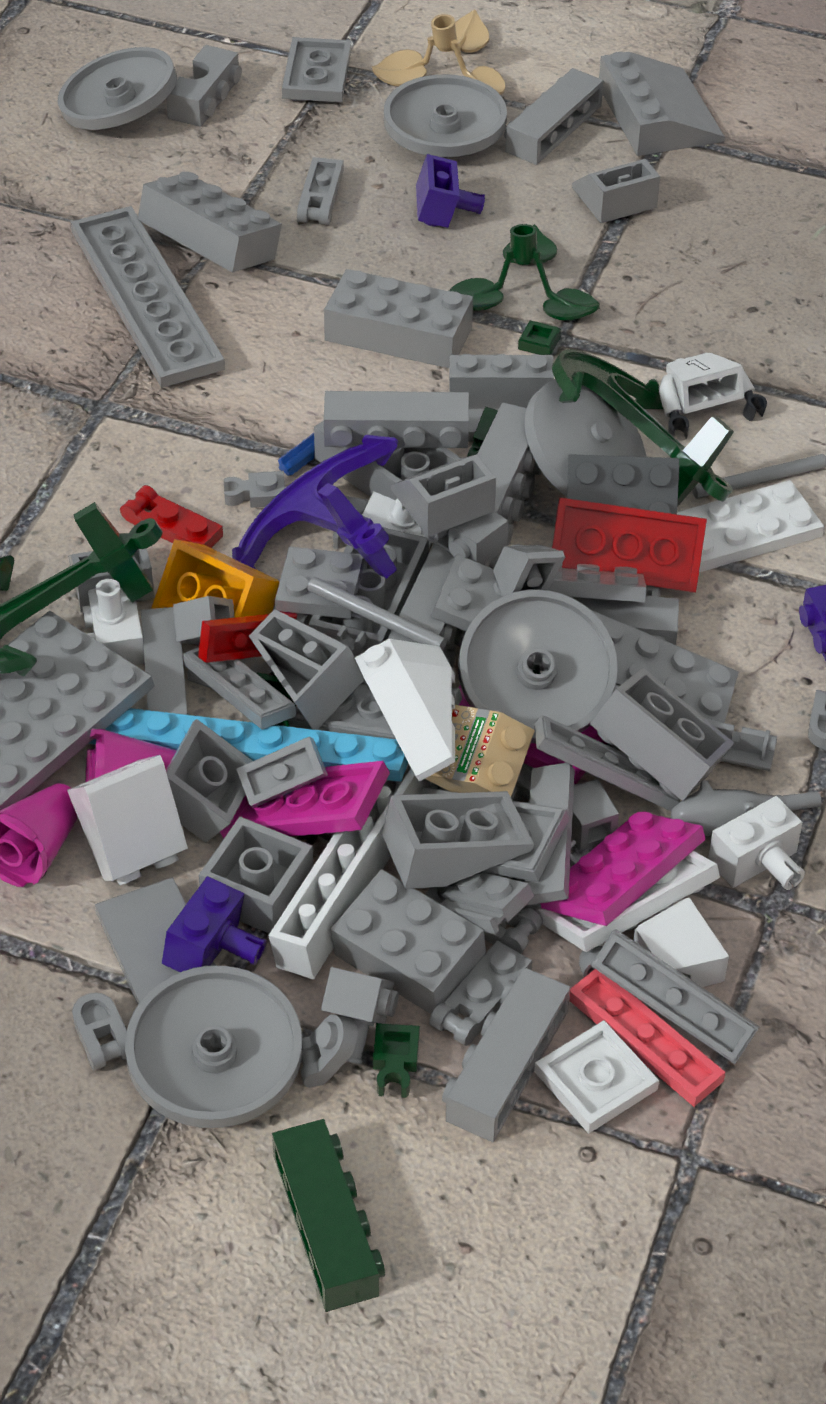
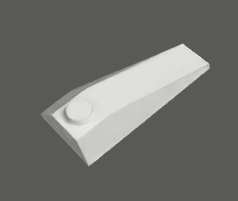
(416, 698)

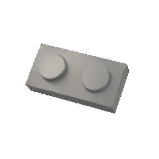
(281, 772)

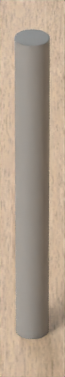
(769, 473)
(375, 613)

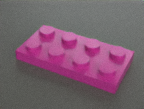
(324, 806)
(626, 866)

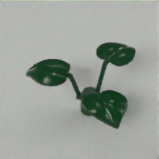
(526, 247)

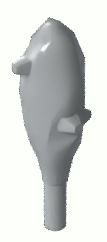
(718, 806)

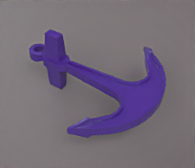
(321, 503)

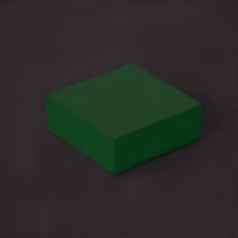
(539, 338)

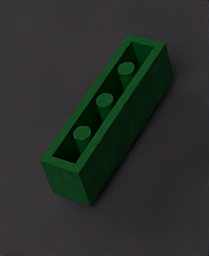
(326, 1214)

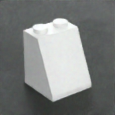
(130, 819)

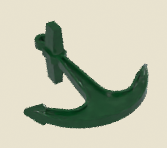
(615, 386)
(110, 554)

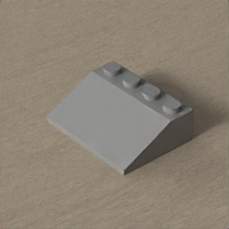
(656, 104)

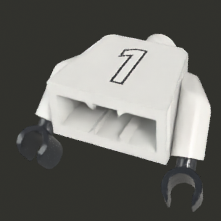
(704, 383)

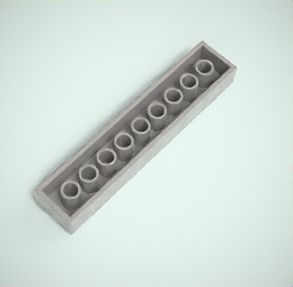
(513, 465)

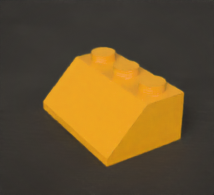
(201, 571)

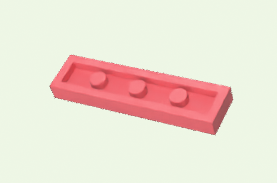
(648, 1036)

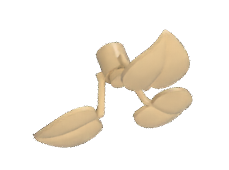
(465, 34)

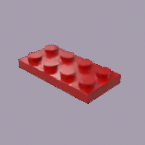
(611, 536)

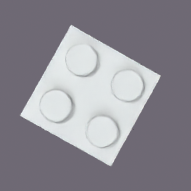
(596, 1076)

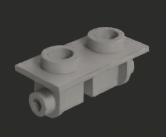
(750, 747)

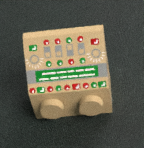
(487, 752)

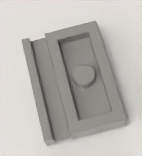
(487, 899)

